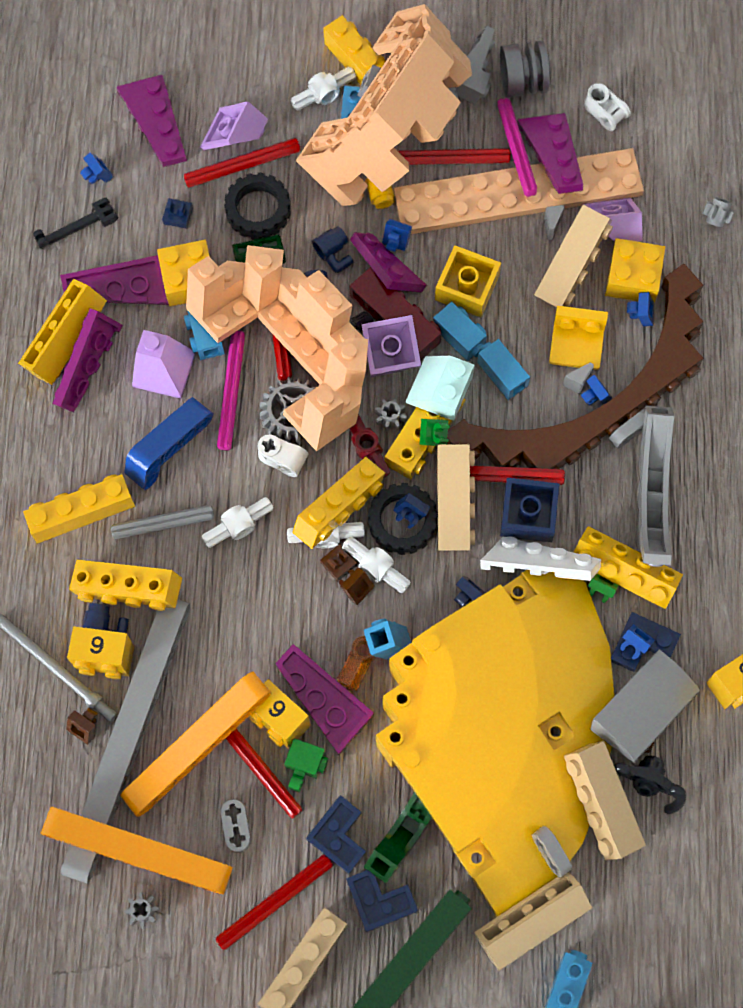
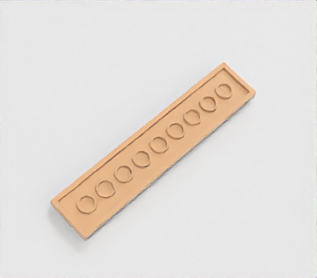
(501, 196)

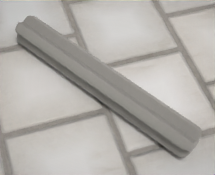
(162, 522)

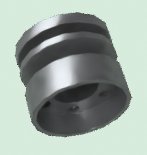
(525, 68)

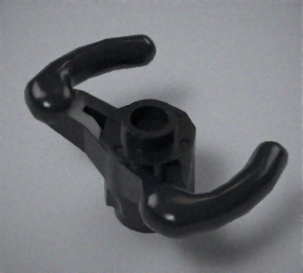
(649, 779)

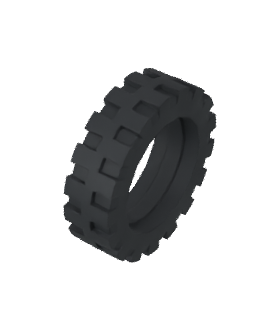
(257, 183)
(391, 542)

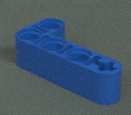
(164, 441)

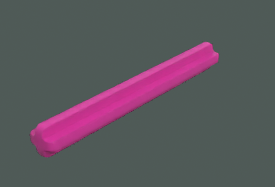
(517, 147)
(231, 391)

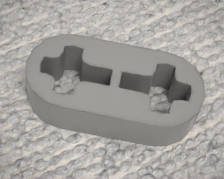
(628, 430)
(229, 827)
(552, 851)

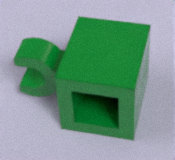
(304, 760)

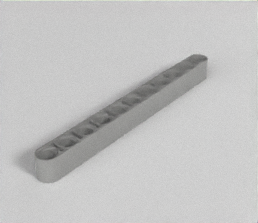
(128, 732)

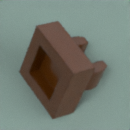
(338, 562)
(357, 585)
(82, 725)

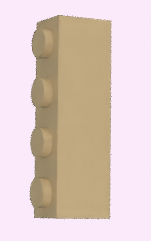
(573, 257)
(454, 497)
(604, 801)
(533, 920)
(304, 961)

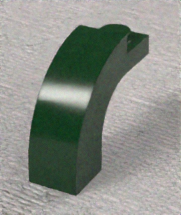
(399, 840)

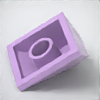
(235, 125)
(624, 215)
(391, 345)
(162, 364)

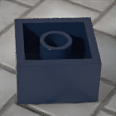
(529, 510)

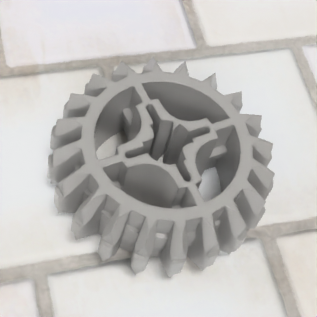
(281, 395)

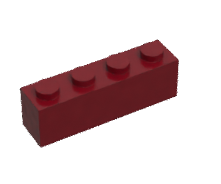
(390, 304)

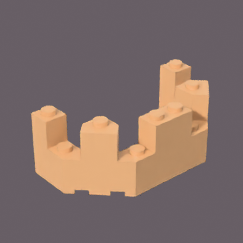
(402, 99)
(304, 316)

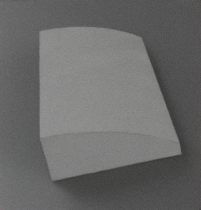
(645, 706)

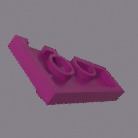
(386, 265)

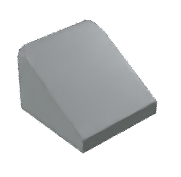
(552, 219)
(577, 379)

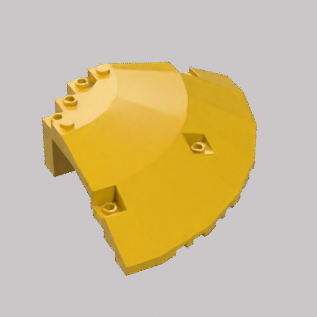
(481, 721)

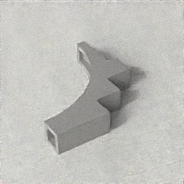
(473, 87)
(652, 498)

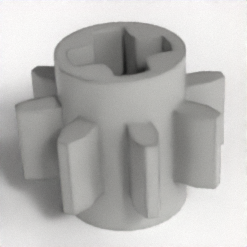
(718, 212)
(390, 422)
(134, 912)

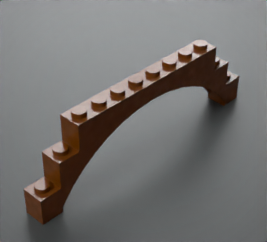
(563, 443)

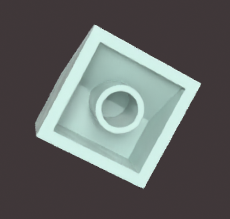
(441, 385)

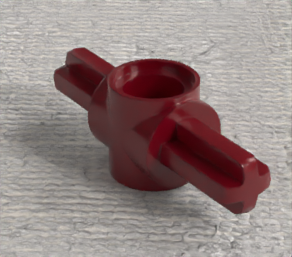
(361, 434)

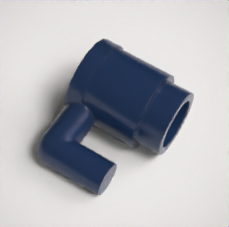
(330, 243)
(98, 618)

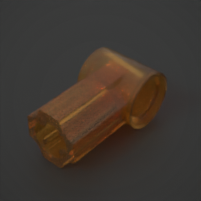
(355, 666)

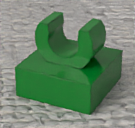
(434, 432)
(603, 586)

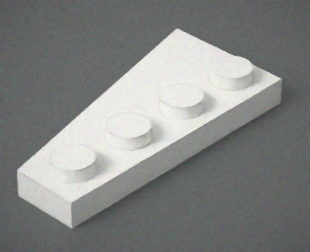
(540, 559)

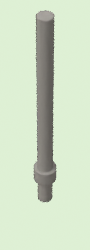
(92, 699)

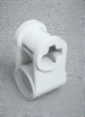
(608, 110)
(285, 456)

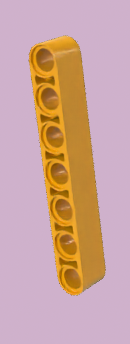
(195, 744)
(136, 850)

